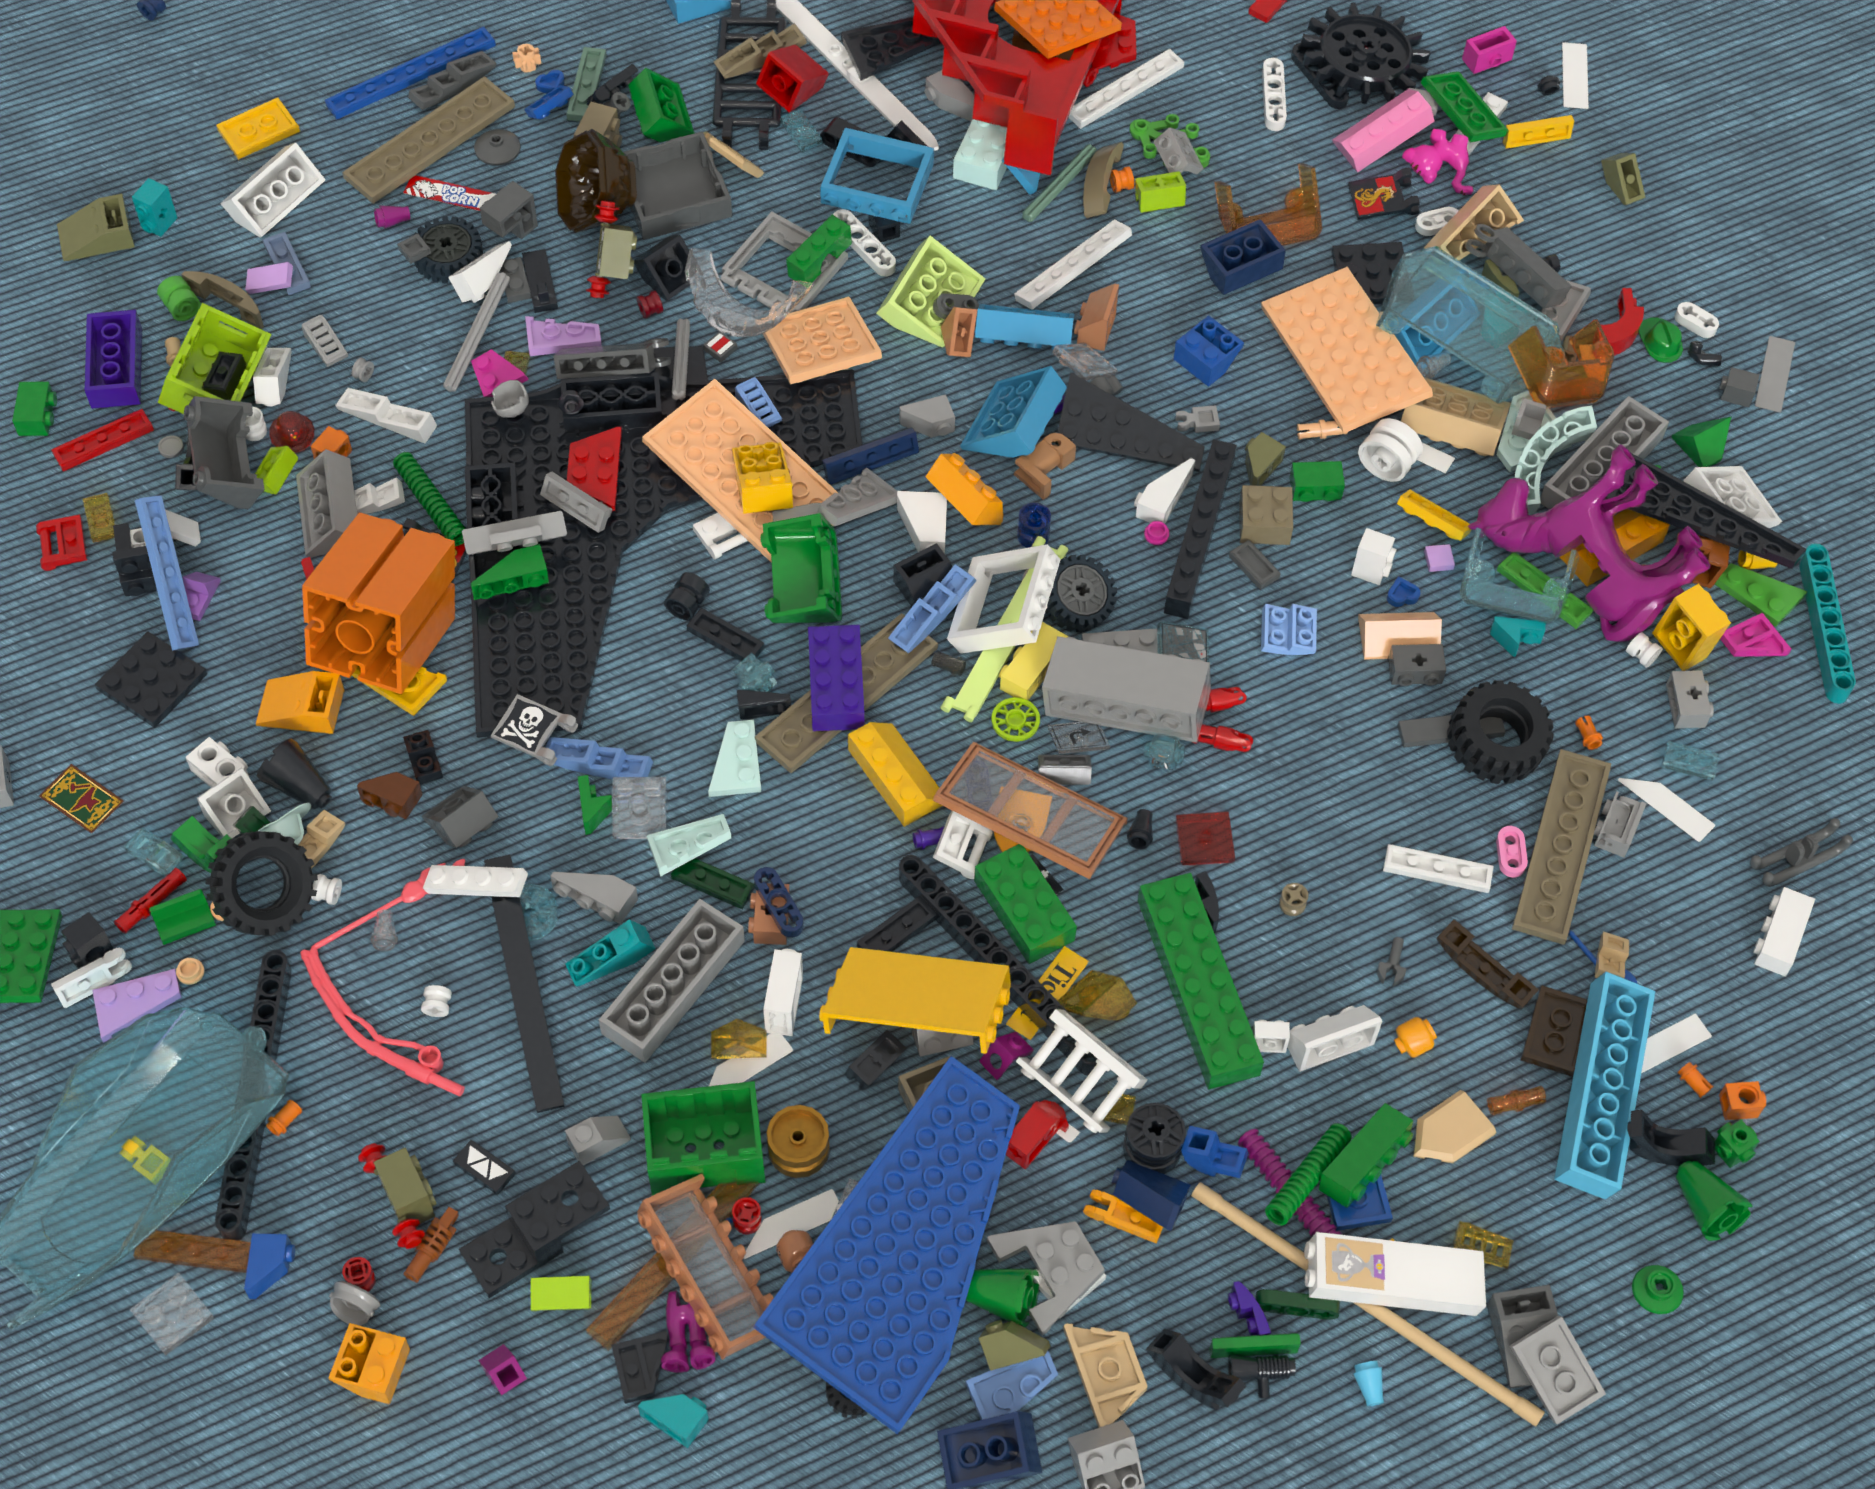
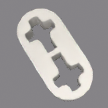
(1696, 320)

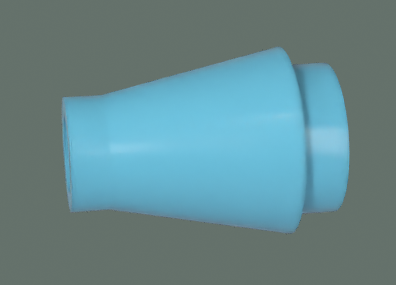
(1370, 1382)

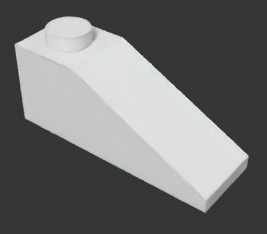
(479, 274)
(272, 376)
(1163, 494)

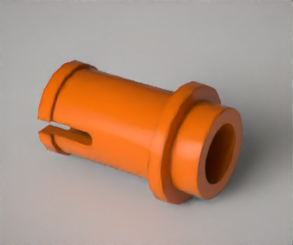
(1591, 737)
(1695, 1079)
(283, 1118)

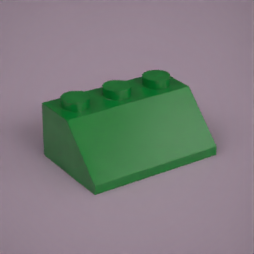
(660, 107)

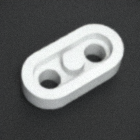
(1432, 221)

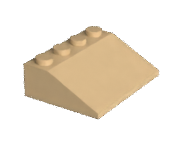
(1458, 418)

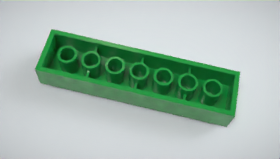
(1200, 981)

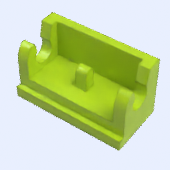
(1160, 191)
(561, 1293)

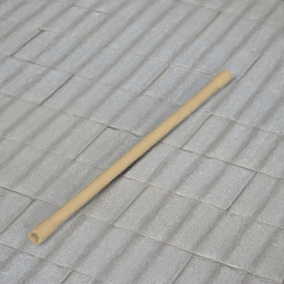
(1518, 1404)

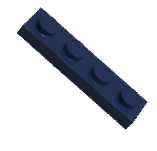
(870, 456)

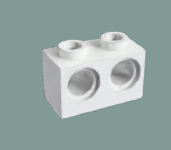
(214, 770)

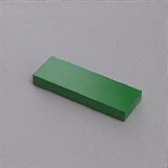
(1255, 1345)

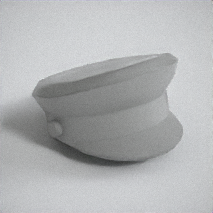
(352, 1303)

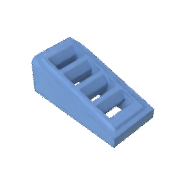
(751, 390)

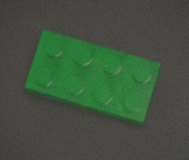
(1025, 903)

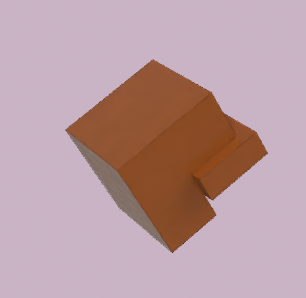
(1718, 557)

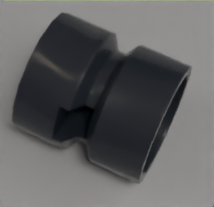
(686, 596)

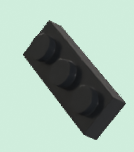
(724, 635)
(899, 927)

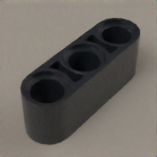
(832, 134)

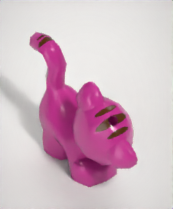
(1428, 159)

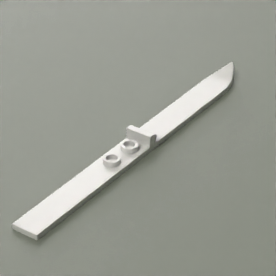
(837, 55)

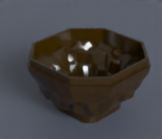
(589, 172)

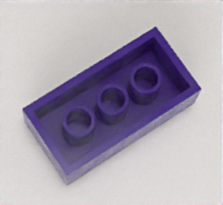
(113, 359)
(836, 677)

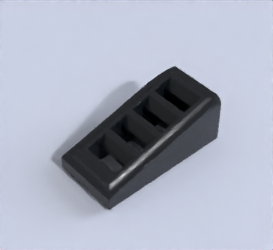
(761, 704)

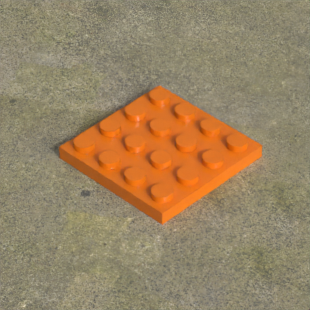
(1058, 24)

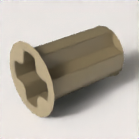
(1569, 351)

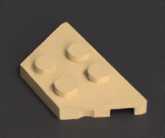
(1106, 1370)

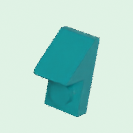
(1512, 631)

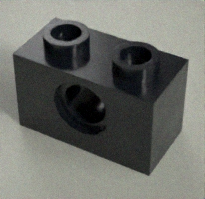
(85, 941)

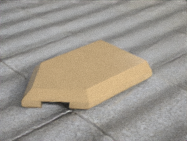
(733, 156)
(1452, 1129)

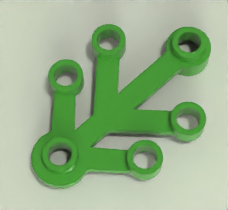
(1144, 130)

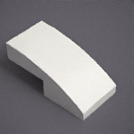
(375, 499)

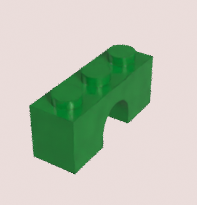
(830, 238)

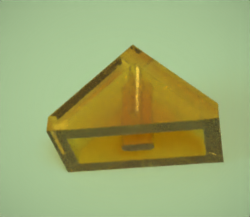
(738, 1040)

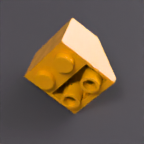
(370, 1362)

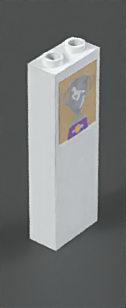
(1395, 1274)

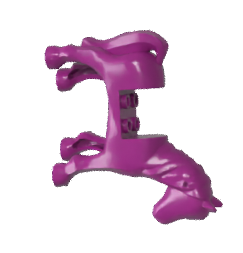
(1633, 591)

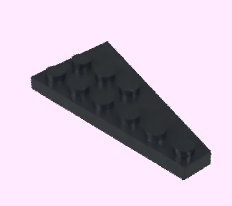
(884, 45)
(1112, 427)

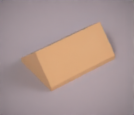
(1389, 629)

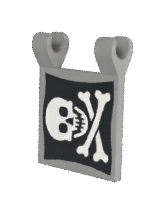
(529, 726)

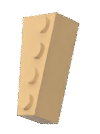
(1487, 207)

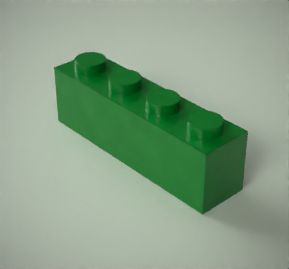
(1366, 1155)

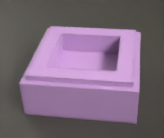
(1439, 558)

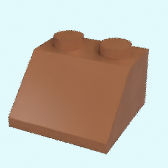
(1097, 317)

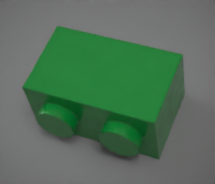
(34, 409)
(1317, 481)

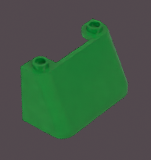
(803, 570)

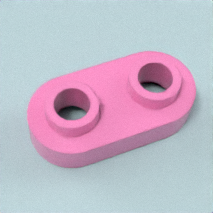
(1511, 854)

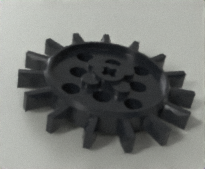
(1364, 52)

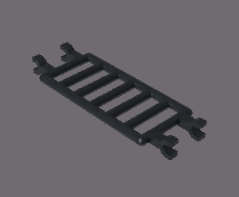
(720, 87)

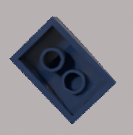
(989, 1451)

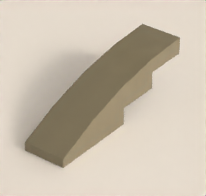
(752, 54)

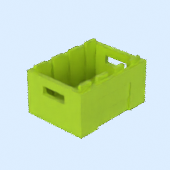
(200, 351)

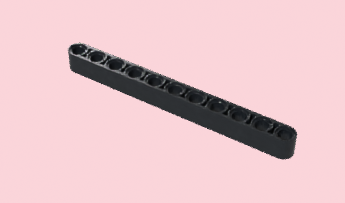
(992, 953)
(249, 1156)

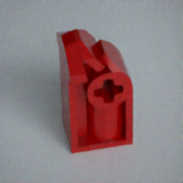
(1036, 1131)

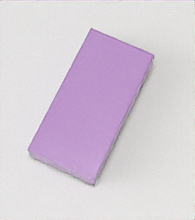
(269, 278)

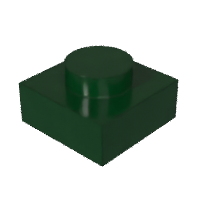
(251, 821)

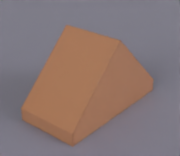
(959, 331)

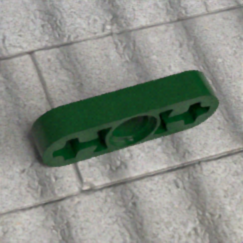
(1297, 1304)

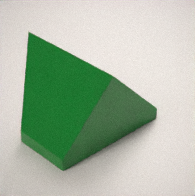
(1704, 441)

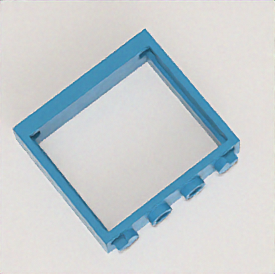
(884, 149)

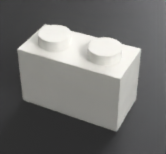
(1374, 557)

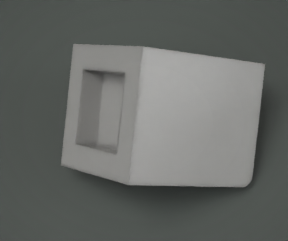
(1529, 419)

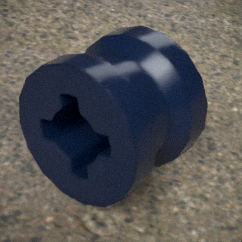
(150, 8)

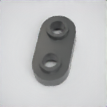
(954, 300)

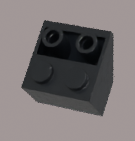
(920, 572)

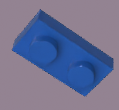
(555, 98)

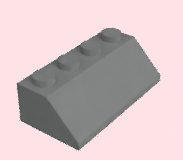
(325, 501)

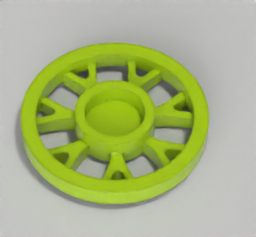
(1015, 719)

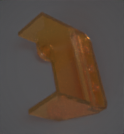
(1291, 225)
(1560, 382)

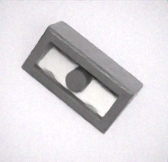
(1066, 768)

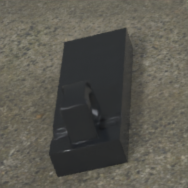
(539, 281)

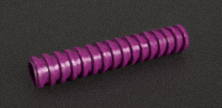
(1278, 1175)

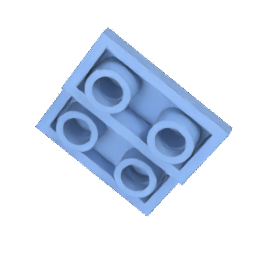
(1289, 630)

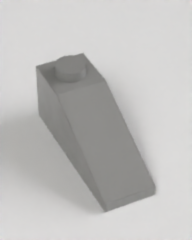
(950, 95)

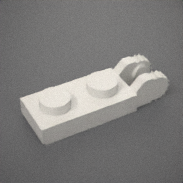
(92, 976)

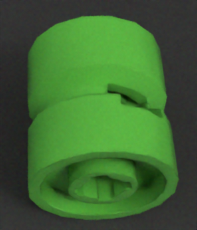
(178, 298)

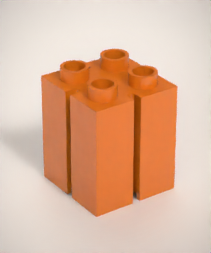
(379, 602)

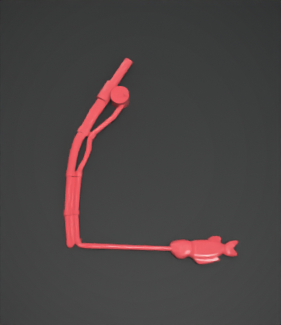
(429, 1056)

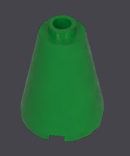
(1712, 1201)
(1005, 1292)

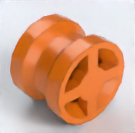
(1122, 179)

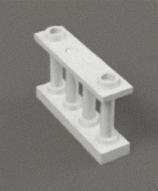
(1106, 1060)

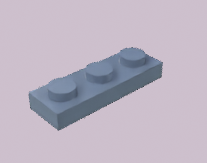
(281, 251)

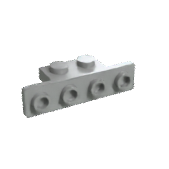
(512, 533)

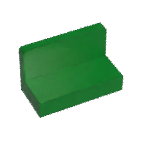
(182, 916)

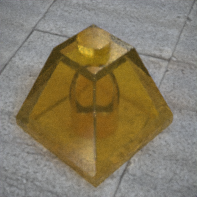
(1099, 997)

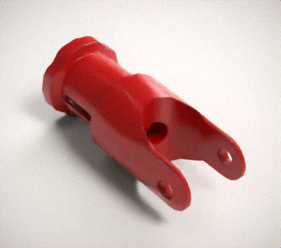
(1224, 698)
(1225, 738)

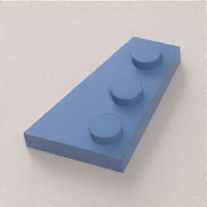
(1010, 1386)

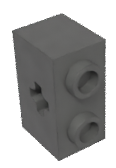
(1417, 664)

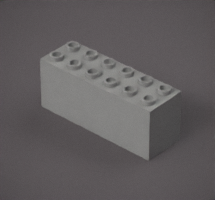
(1127, 688)

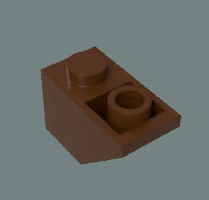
(391, 792)

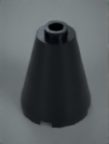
(295, 775)

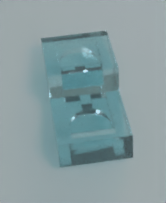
(154, 851)

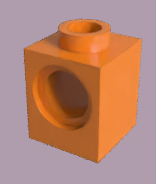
(332, 440)
(1734, 1108)

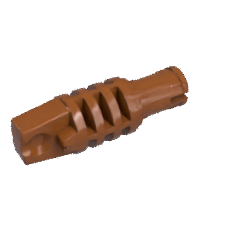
(432, 1245)

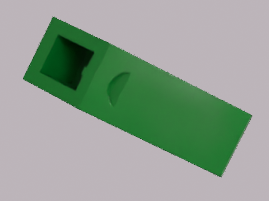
(516, 571)

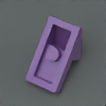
(199, 592)

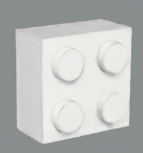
(1271, 1035)

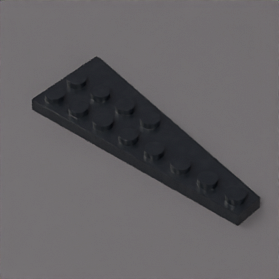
(1685, 505)

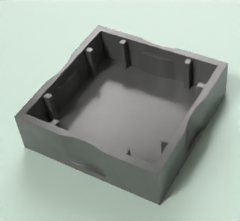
(677, 186)

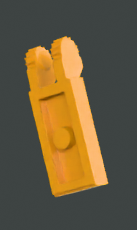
(1122, 1216)

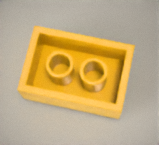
(1691, 627)

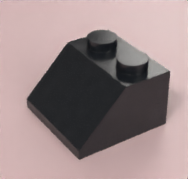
(665, 266)

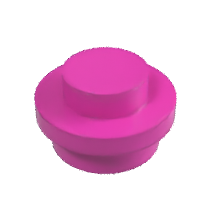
(1156, 533)

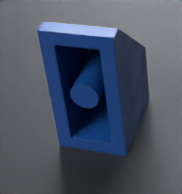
(267, 1262)

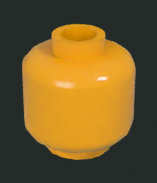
(1415, 1037)

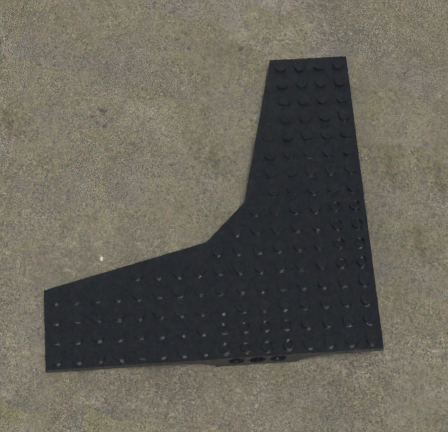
(551, 635)

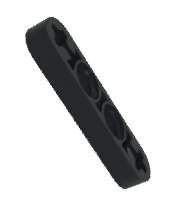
(1326, 92)

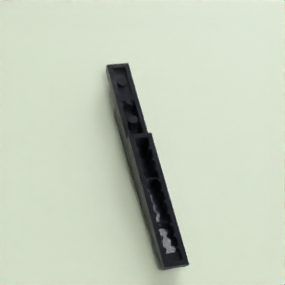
(526, 997)

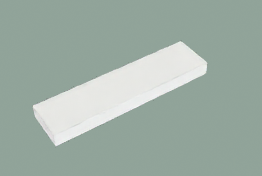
(1438, 868)

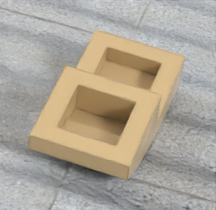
(321, 835)
(1612, 955)

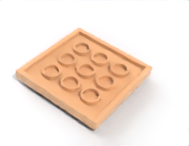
(822, 341)

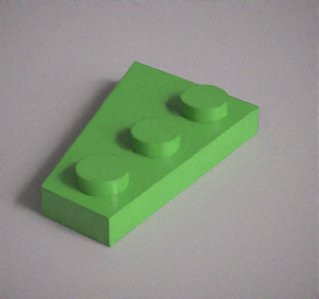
(1760, 592)

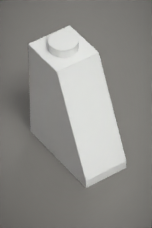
(923, 517)

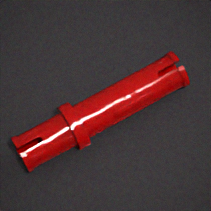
(140, 908)

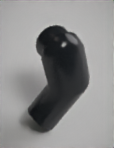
(1702, 358)

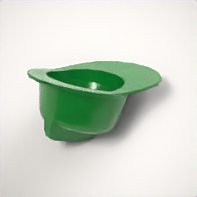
(1661, 339)

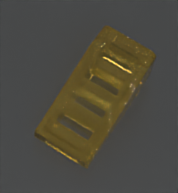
(1465, 1229)

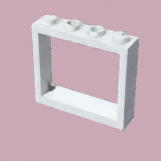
(963, 629)

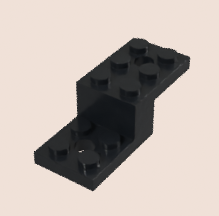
(534, 1229)

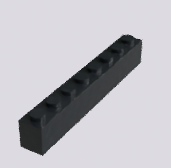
(1200, 529)

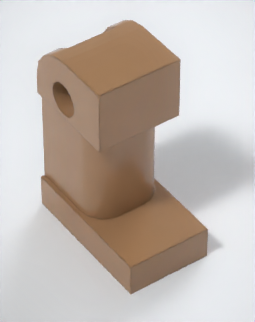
(1044, 459)

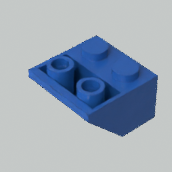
(1207, 350)

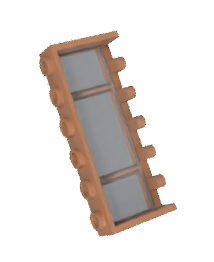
(706, 1264)

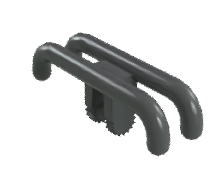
(1801, 854)

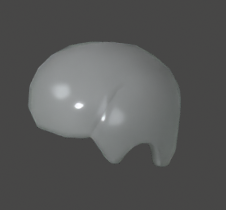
(510, 399)

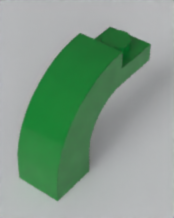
(198, 842)

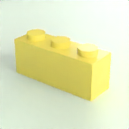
(1029, 664)

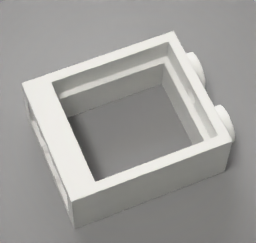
(783, 992)

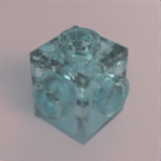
(755, 674)

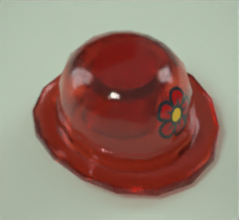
(292, 430)

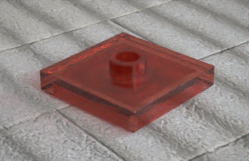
(1205, 838)

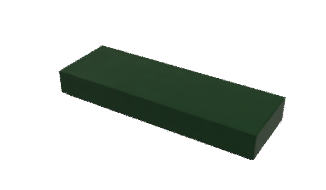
(714, 882)

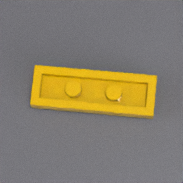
(1538, 131)
(1434, 515)

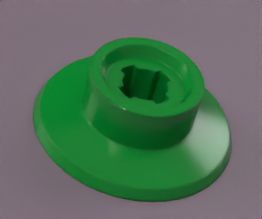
(1652, 1299)

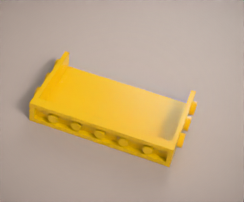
(919, 993)

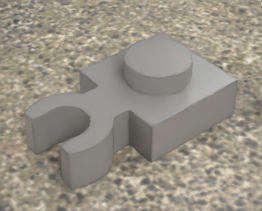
(1201, 418)

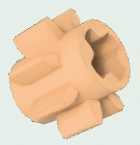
(526, 58)

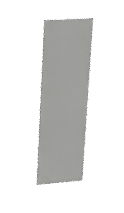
(1775, 374)

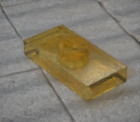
(99, 517)

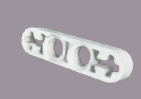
(1274, 94)
(866, 241)

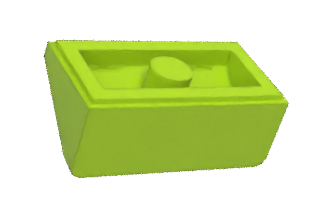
(276, 468)

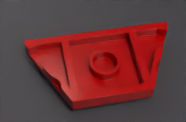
(1118, 46)
(595, 465)

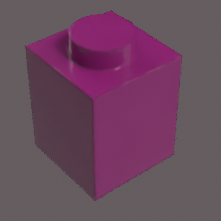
(502, 1369)

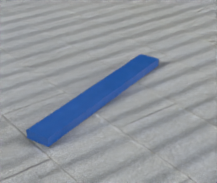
(408, 73)

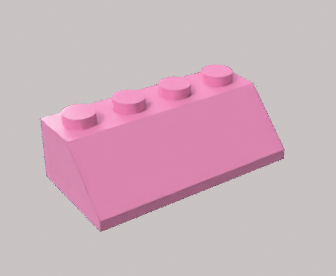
(1384, 129)

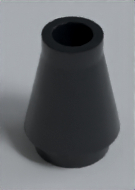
(1140, 832)

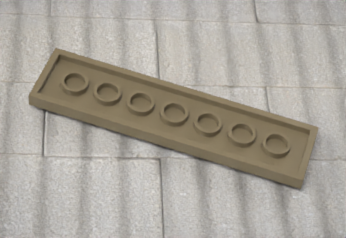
(428, 139)
(884, 664)
(1562, 847)

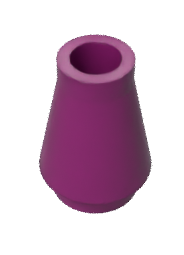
(390, 215)

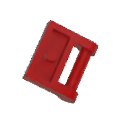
(69, 538)

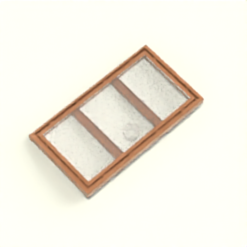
(1030, 810)

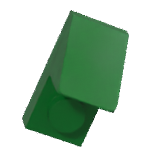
(594, 808)

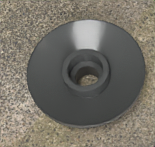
(497, 147)

